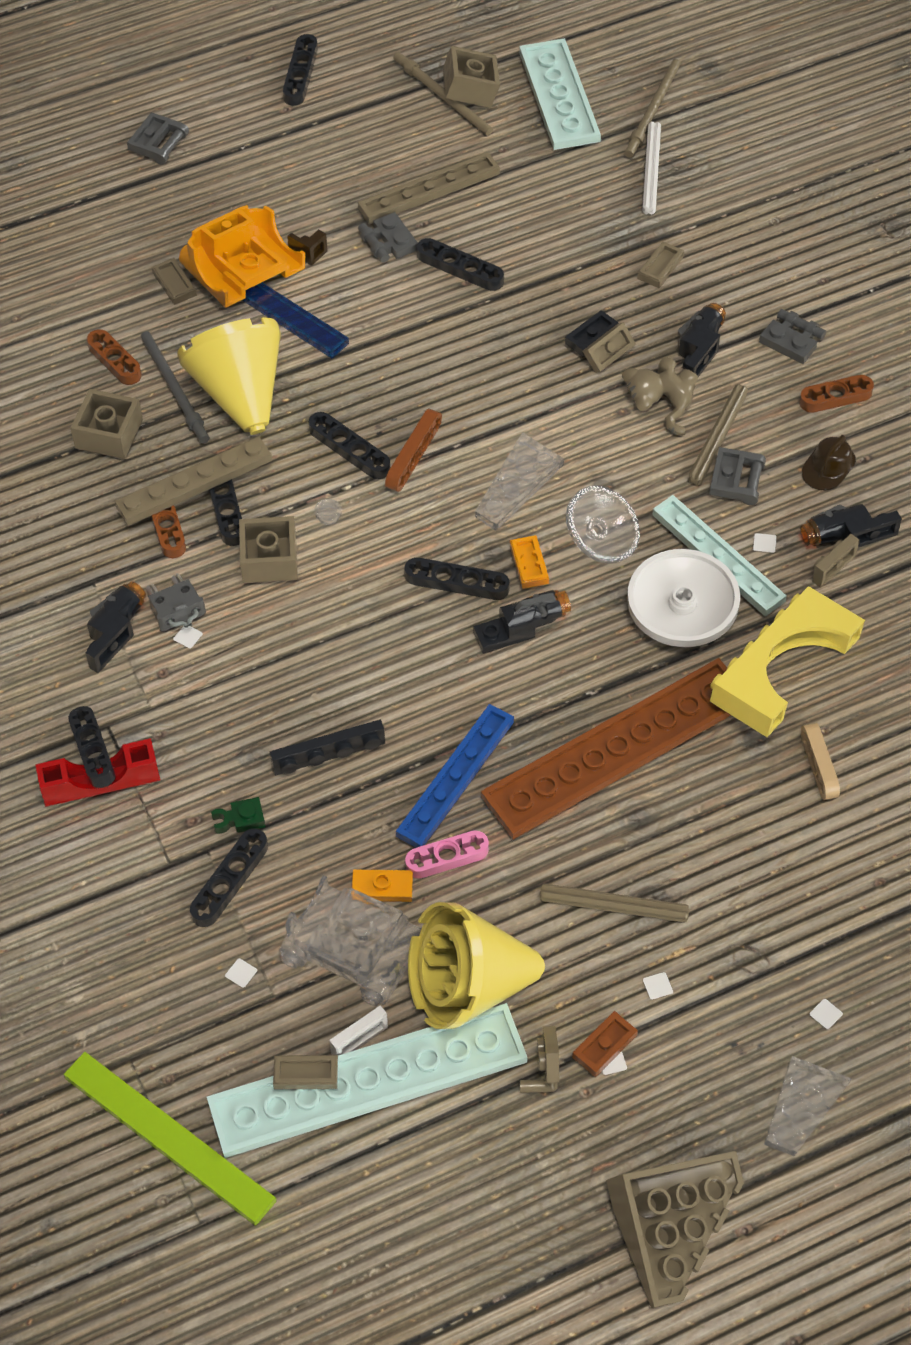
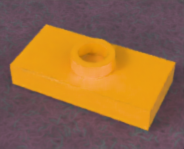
(529, 562)
(384, 884)

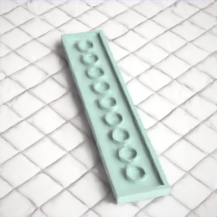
(369, 1081)

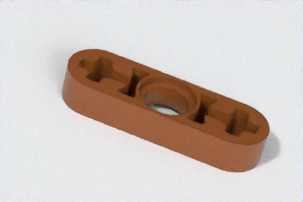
(116, 367)
(828, 401)
(174, 531)

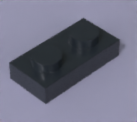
(589, 332)

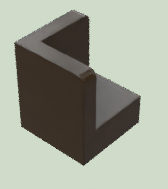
(313, 246)

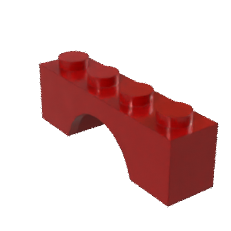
(65, 781)

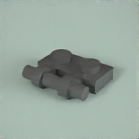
(394, 234)
(790, 342)

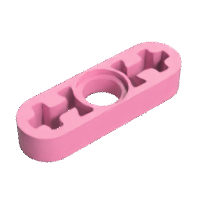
(453, 843)

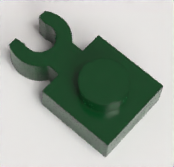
(244, 816)

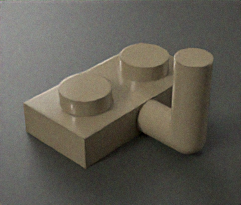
(548, 1061)

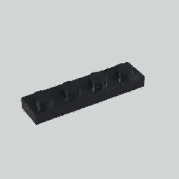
(327, 747)

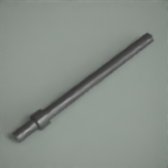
(193, 418)

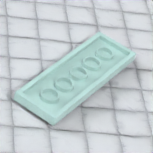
(559, 94)

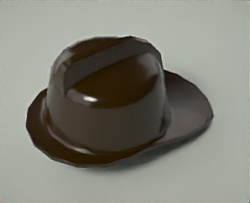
(829, 463)

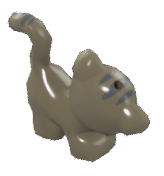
(648, 387)

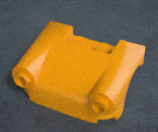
(239, 253)

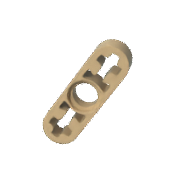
(820, 761)

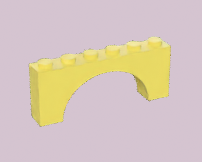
(808, 620)

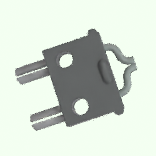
(176, 604)

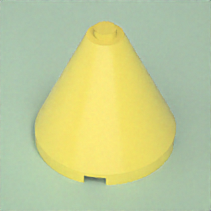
(237, 369)
(465, 965)

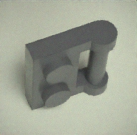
(152, 133)
(728, 474)

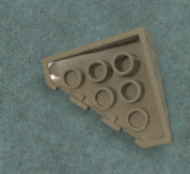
(670, 1217)

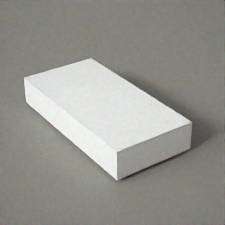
(359, 1032)

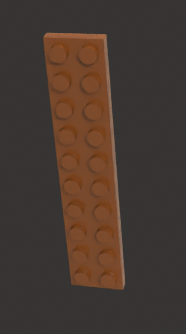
(606, 752)

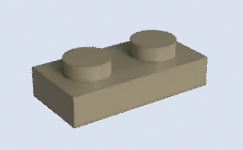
(609, 347)
(838, 558)

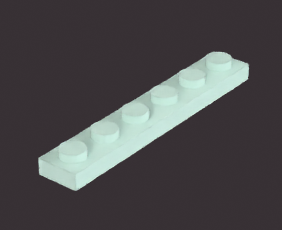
(700, 537)

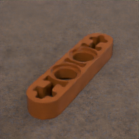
(413, 450)

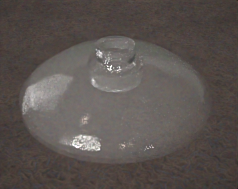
(602, 524)

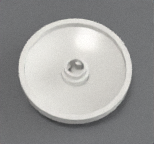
(683, 597)

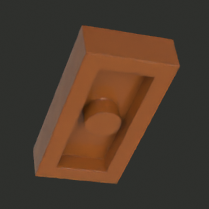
(604, 1044)

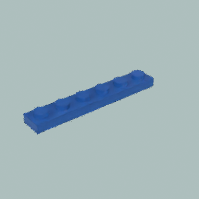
(454, 777)

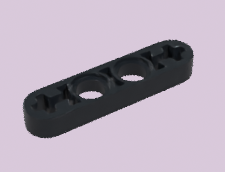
(300, 69)
(486, 276)
(346, 447)
(223, 501)
(455, 582)
(91, 746)
(225, 875)

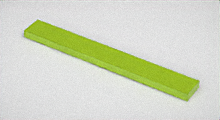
(170, 1138)

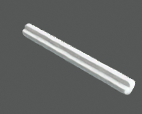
(651, 168)

